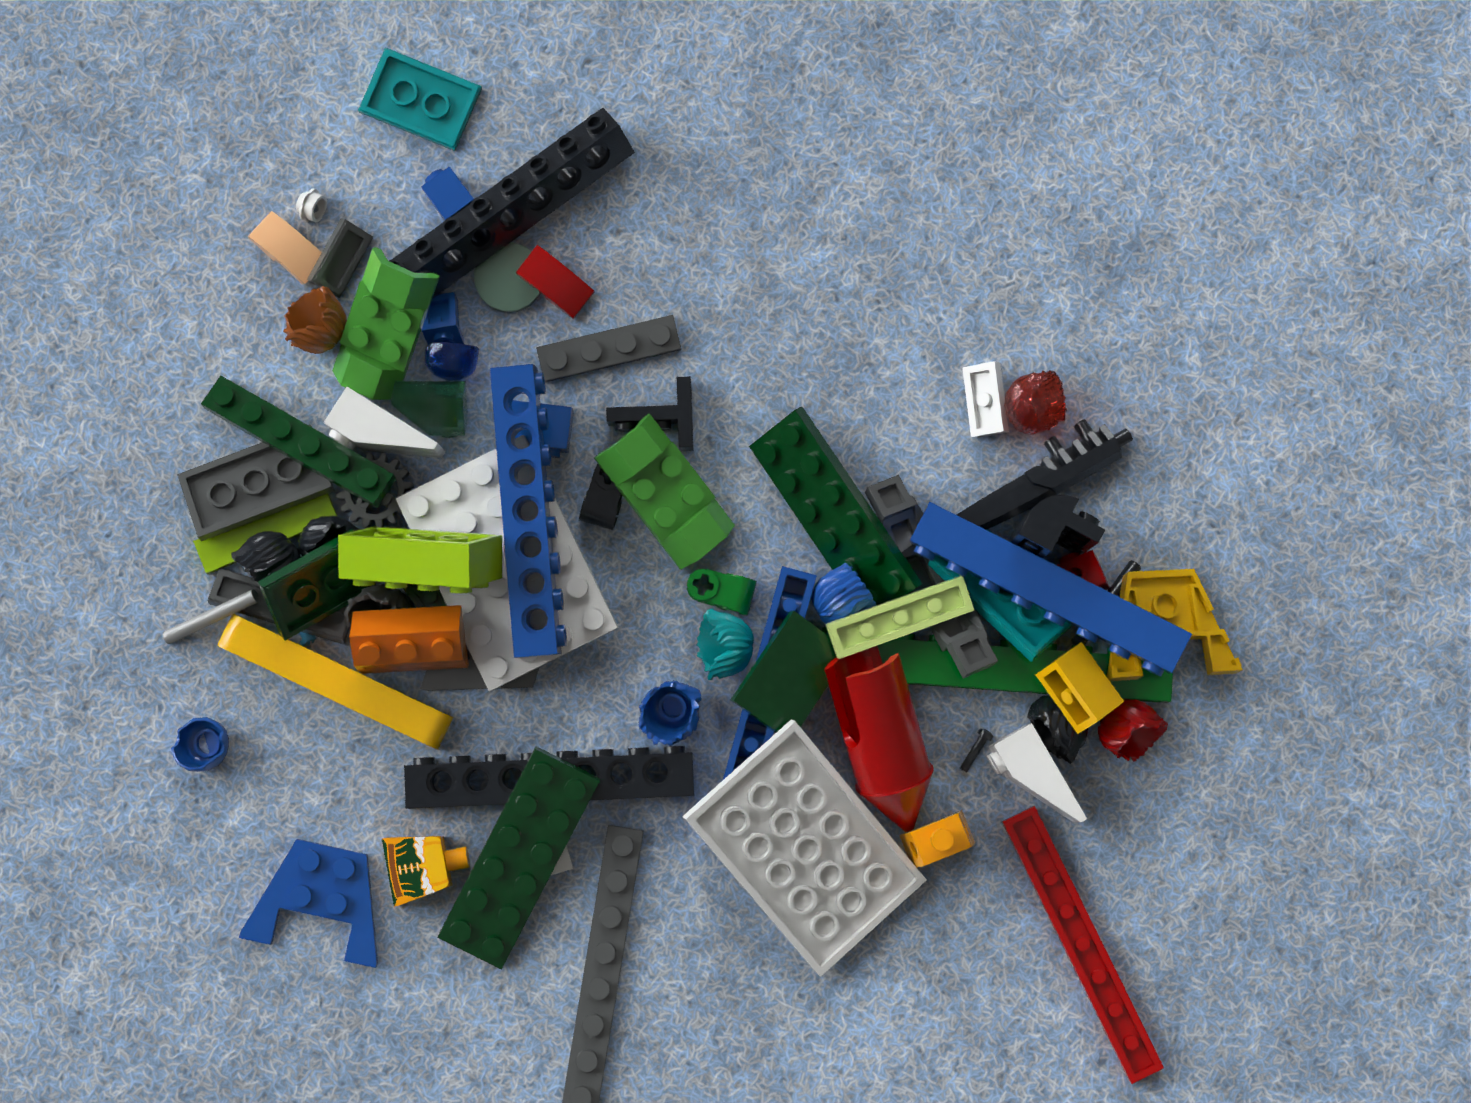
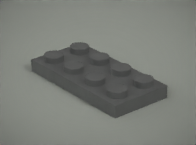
(246, 489)

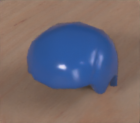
(187, 749)

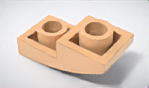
(286, 246)

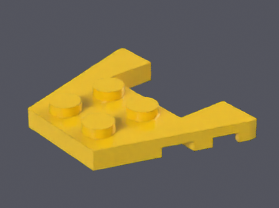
(1183, 602)

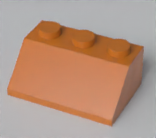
(408, 639)

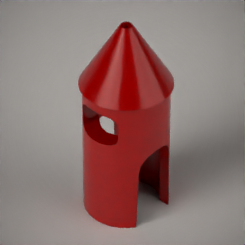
(881, 733)

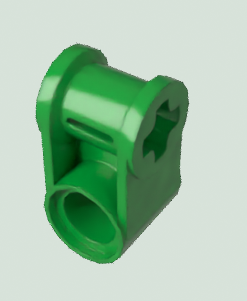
(728, 591)

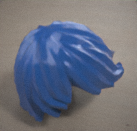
(840, 594)
(676, 719)

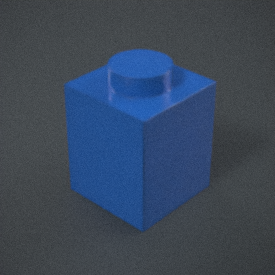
(446, 192)

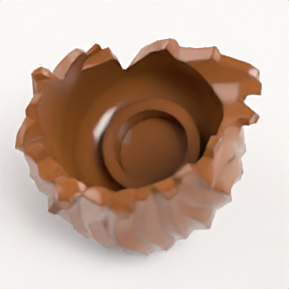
(315, 321)

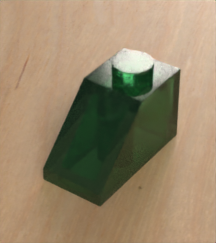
(433, 406)

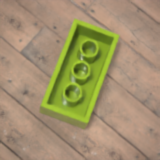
(420, 558)

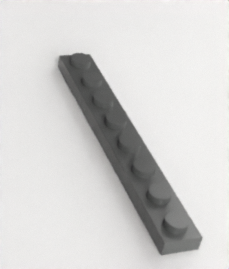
(603, 965)

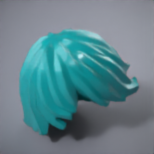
(724, 644)

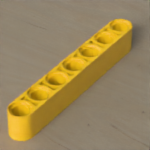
(335, 681)

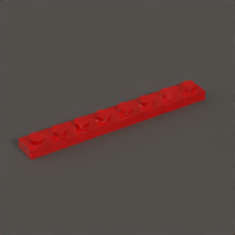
(1082, 945)

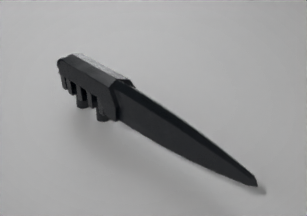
(1048, 479)

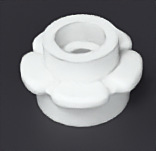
(306, 205)

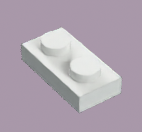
(985, 399)

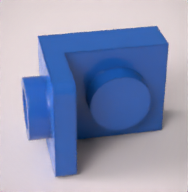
(443, 320)

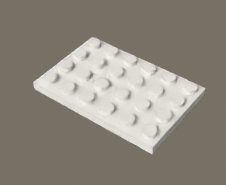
(471, 503)
(805, 847)

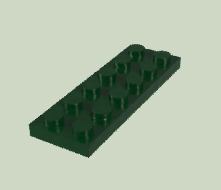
(832, 506)
(518, 857)

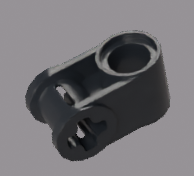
(601, 502)

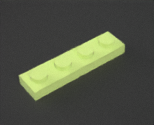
(899, 617)

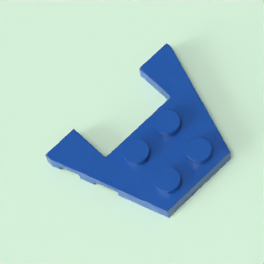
(322, 884)

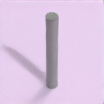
(211, 616)

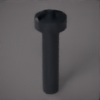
(975, 750)

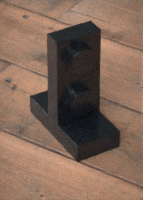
(628, 417)

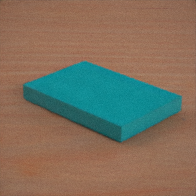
(420, 99)

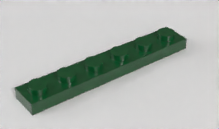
(299, 441)

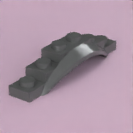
(961, 635)

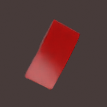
(555, 281)

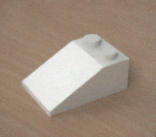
(369, 427)
(1030, 766)

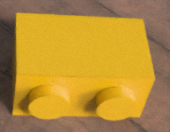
(1079, 688)

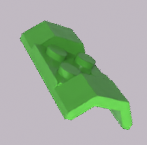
(383, 327)
(666, 492)

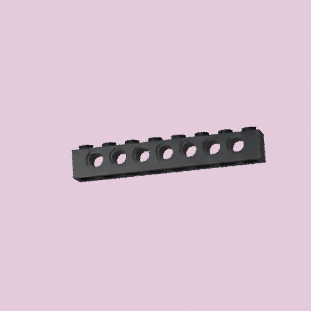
(518, 201)
(422, 793)

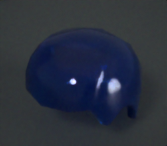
(451, 360)

